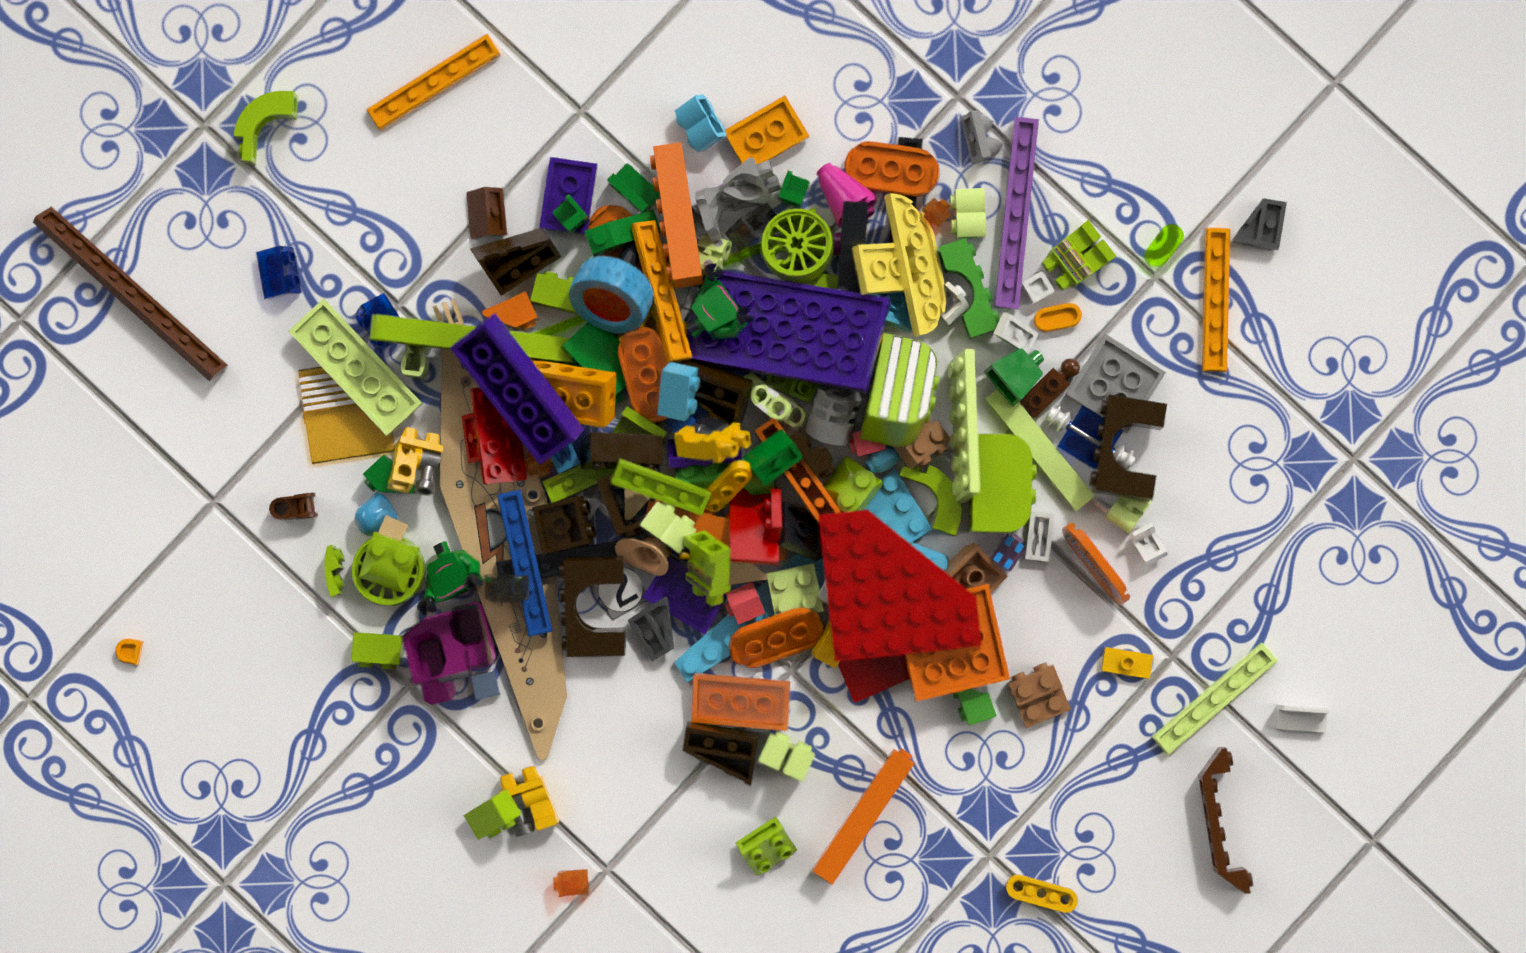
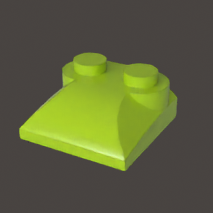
(852, 486)
(389, 562)

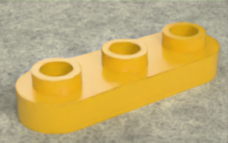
(728, 485)
(1051, 898)

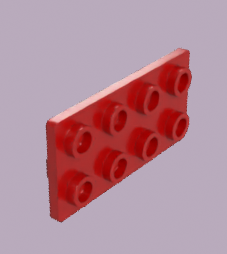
(492, 442)
(755, 527)
(873, 675)

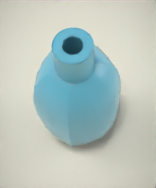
(882, 460)

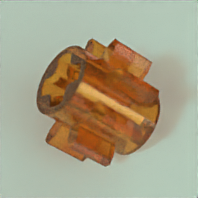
(936, 212)
(534, 467)

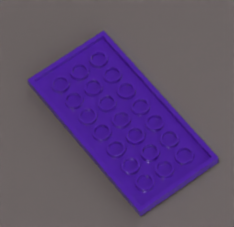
(798, 332)

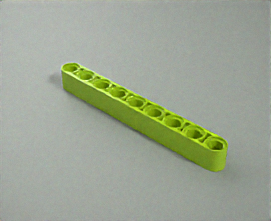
(444, 335)

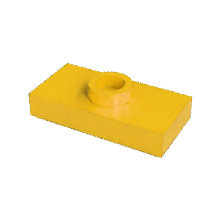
(1127, 662)

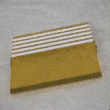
(335, 422)

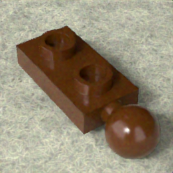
(1049, 387)

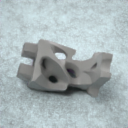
(742, 188)

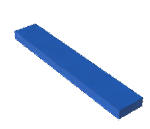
(524, 561)

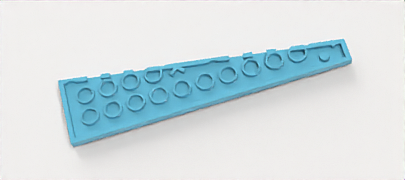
(890, 504)

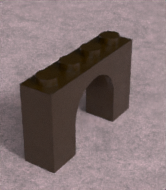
(1109, 475)
(581, 638)

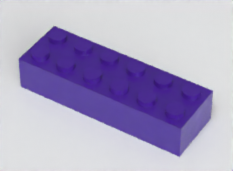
(517, 388)

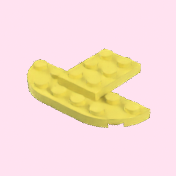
(906, 265)

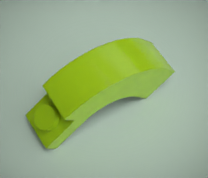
(259, 113)
(948, 510)

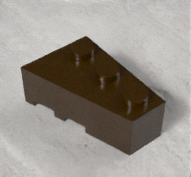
(516, 258)
(721, 392)
(604, 450)
(723, 747)

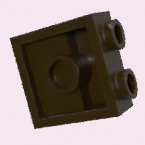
(817, 458)
(564, 524)

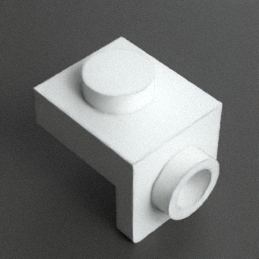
(955, 303)
(1148, 543)

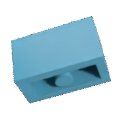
(678, 391)

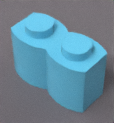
(700, 123)

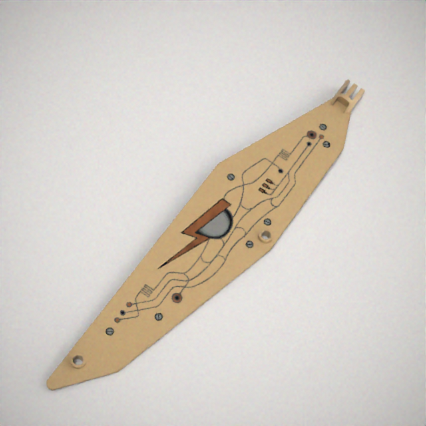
(531, 662)

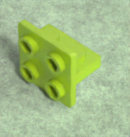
(766, 846)

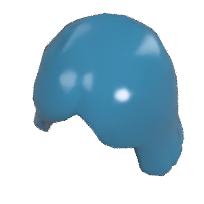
(372, 513)

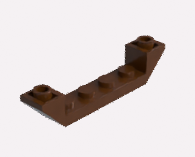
(1217, 764)

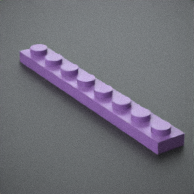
(1016, 213)

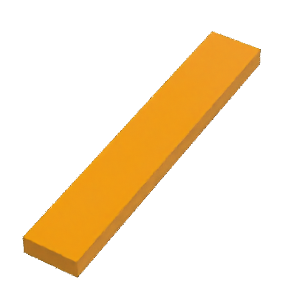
(433, 82)
(664, 300)
(1216, 300)

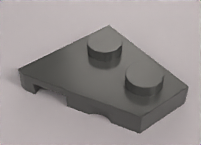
(1263, 225)
(654, 629)

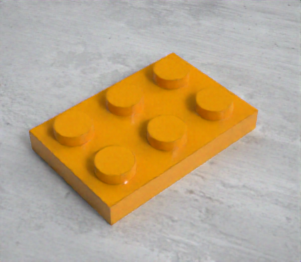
(767, 132)

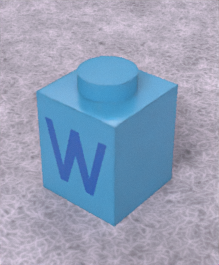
(566, 459)

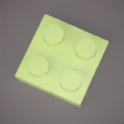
(794, 589)

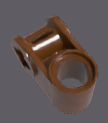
(296, 507)

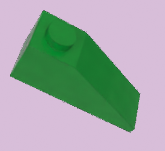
(616, 233)

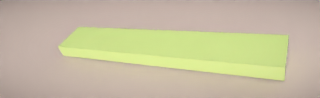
(1042, 450)
(1214, 698)

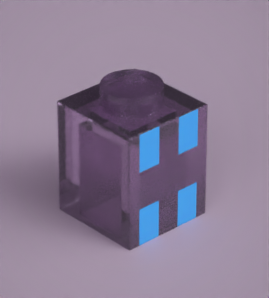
(1008, 551)

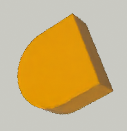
(129, 651)

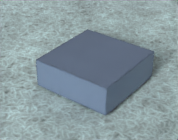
(485, 685)

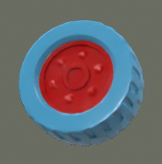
(612, 292)

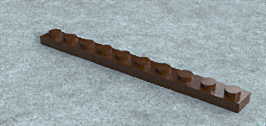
(130, 293)

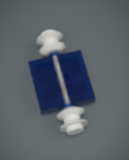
(1081, 438)

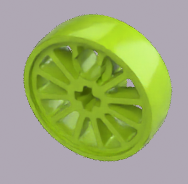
(778, 266)
(396, 600)

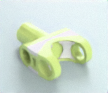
(775, 403)

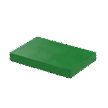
(595, 350)

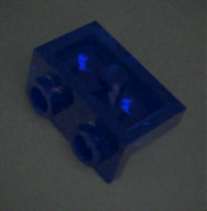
(278, 271)
(377, 306)

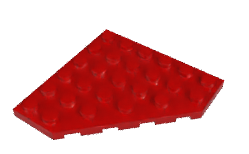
(889, 594)

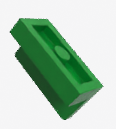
(634, 188)
(773, 457)

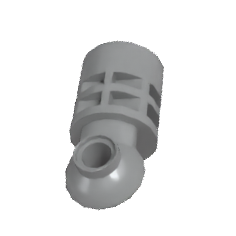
(833, 414)

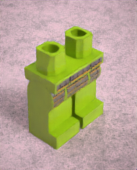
(1071, 261)
(708, 566)

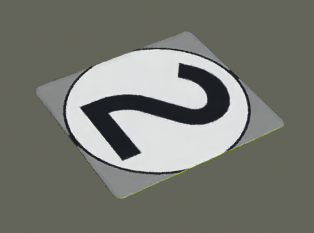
(622, 597)

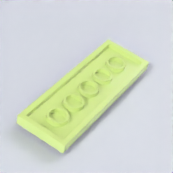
(355, 367)
(964, 421)

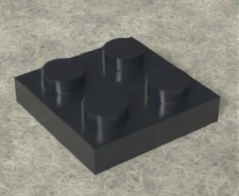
(800, 532)

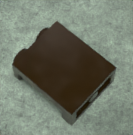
(614, 510)

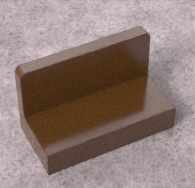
(486, 212)

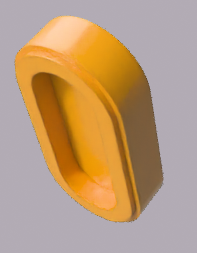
(1057, 317)

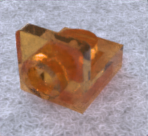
(571, 882)

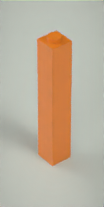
(863, 815)

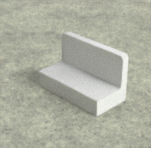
(1302, 718)

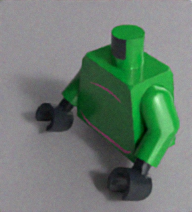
(717, 309)
(449, 577)

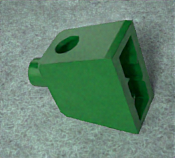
(1015, 374)

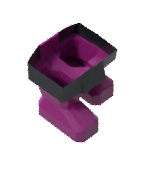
(448, 649)

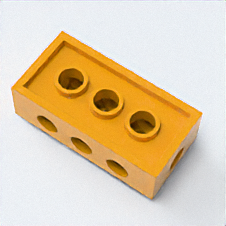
(583, 390)

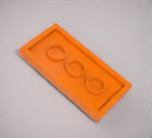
(741, 701)

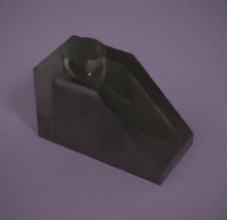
(750, 227)
(506, 587)

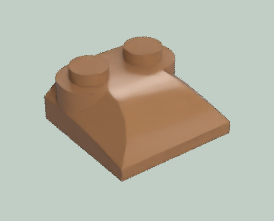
(975, 568)

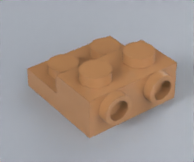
(930, 441)
(1038, 694)

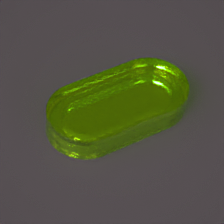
(1164, 245)

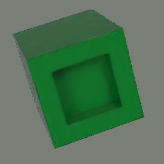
(793, 190)
(570, 215)

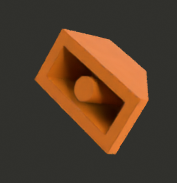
(515, 312)

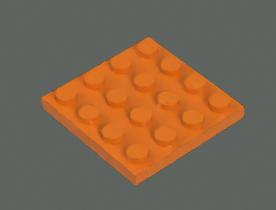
(962, 668)

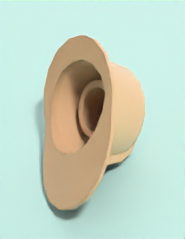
(645, 554)

